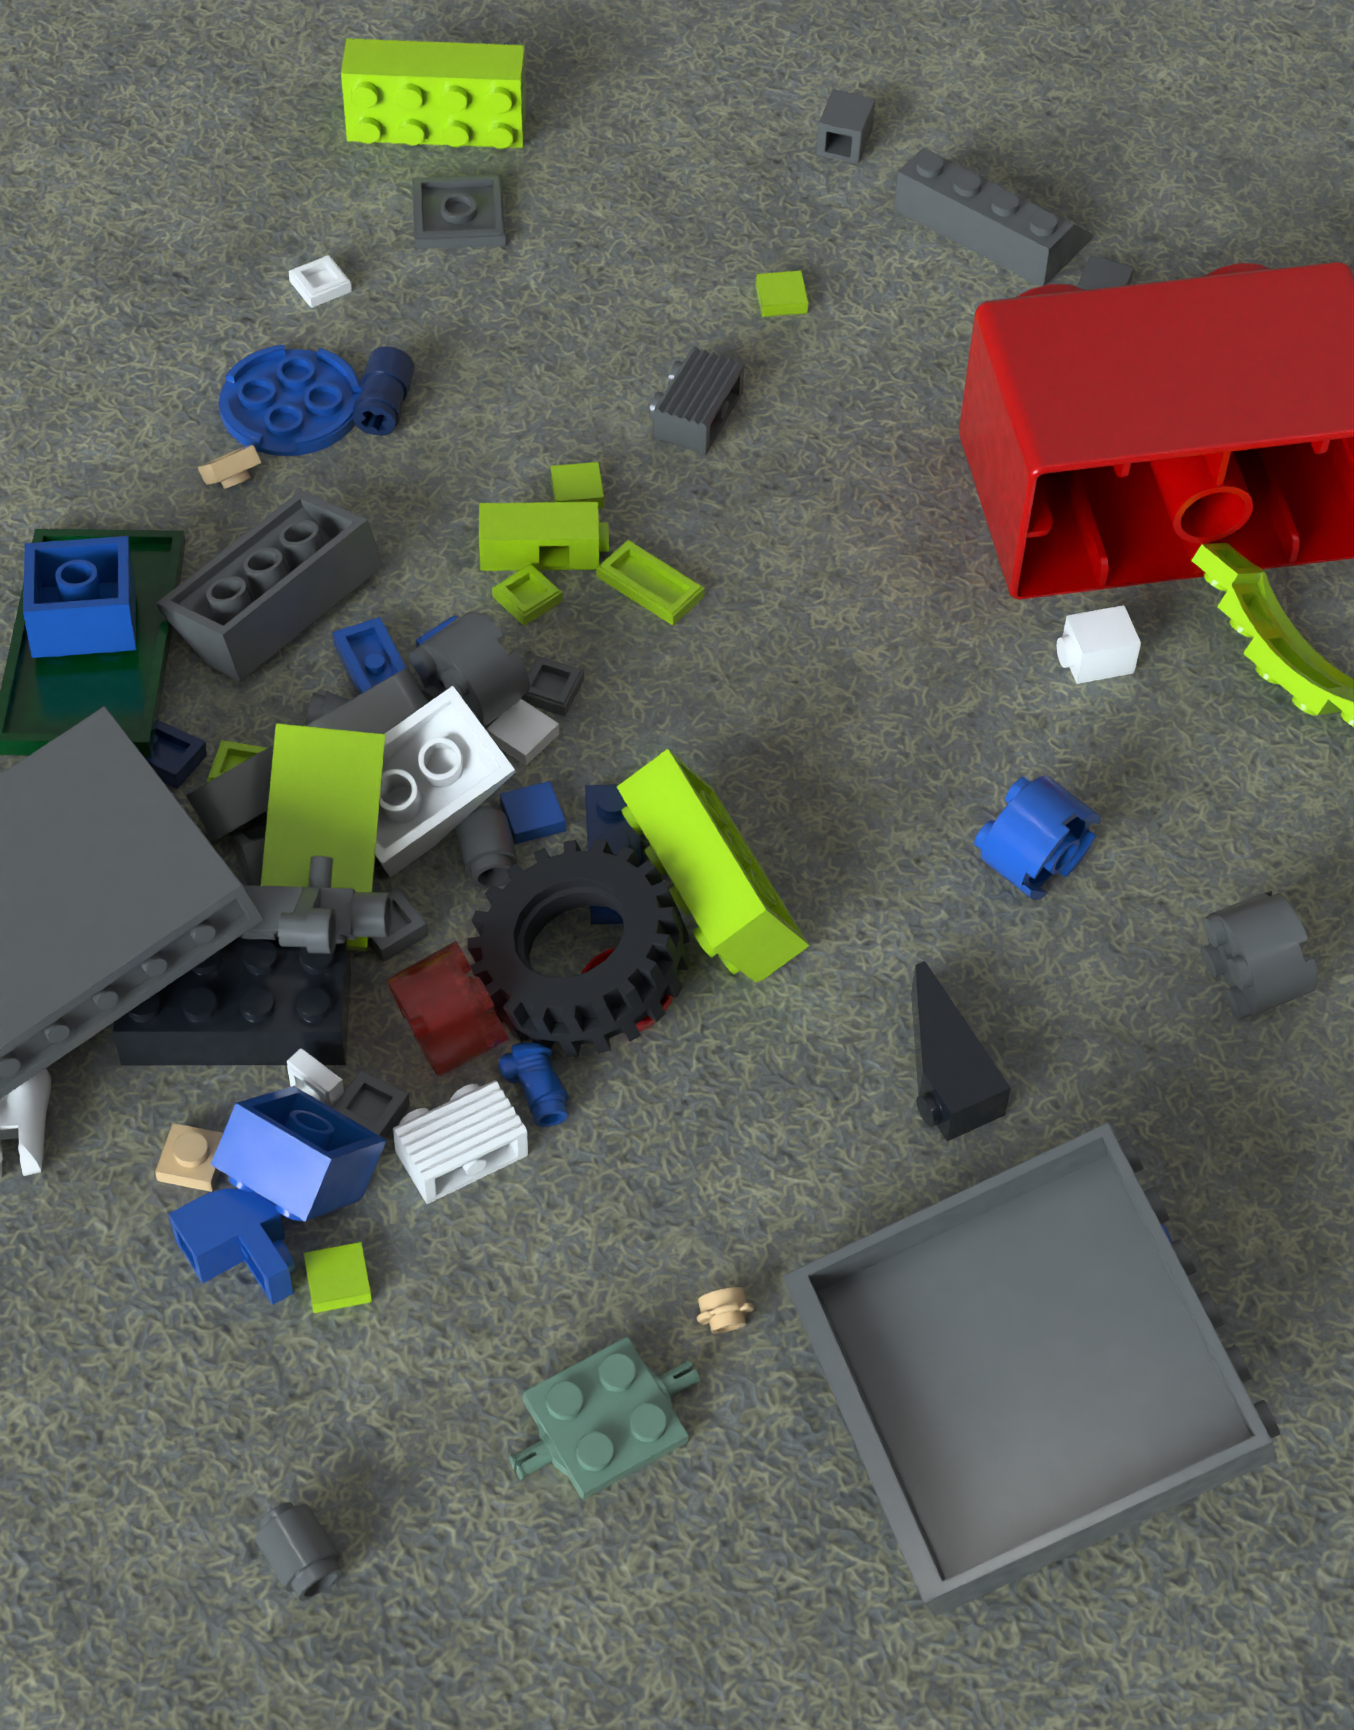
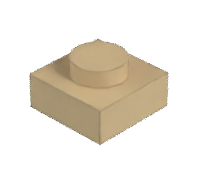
(231, 467)
(188, 1157)

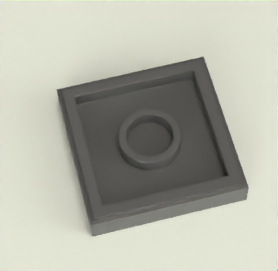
(458, 211)

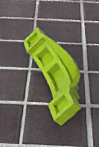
(1276, 645)

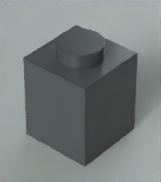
(845, 126)

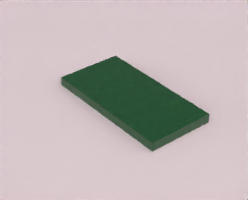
(55, 693)

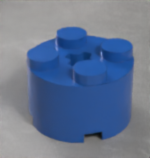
(1037, 834)

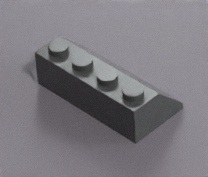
(986, 217)
(272, 584)

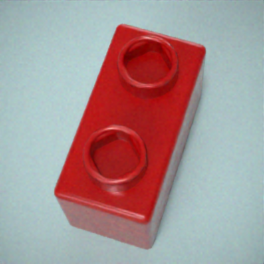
(1164, 421)

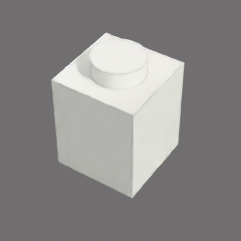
(1099, 644)

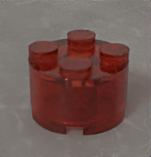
(447, 1009)

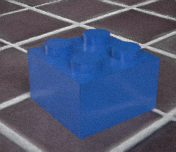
(79, 597)
(297, 1153)

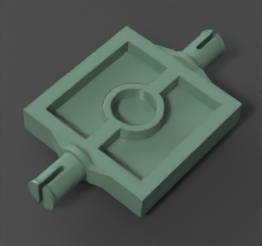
(604, 1418)

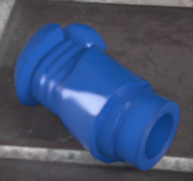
(540, 1083)

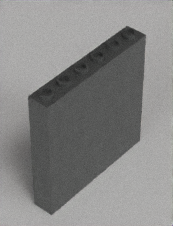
(98, 894)
(1029, 1368)

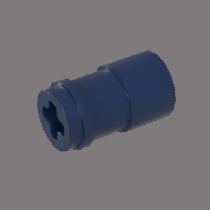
(383, 390)

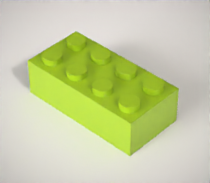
(434, 93)
(710, 868)

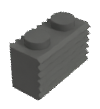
(697, 400)

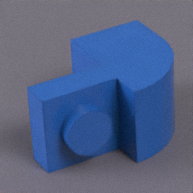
(235, 1228)

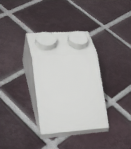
(433, 777)

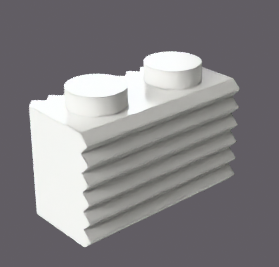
(460, 1140)

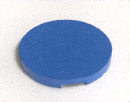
(289, 400)

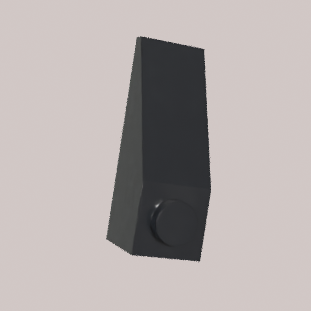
(954, 1072)

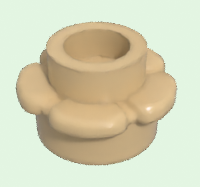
(724, 1309)

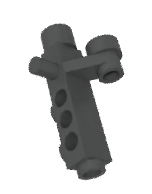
(317, 913)

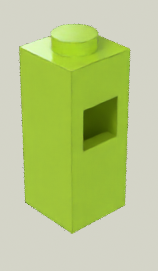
(541, 535)

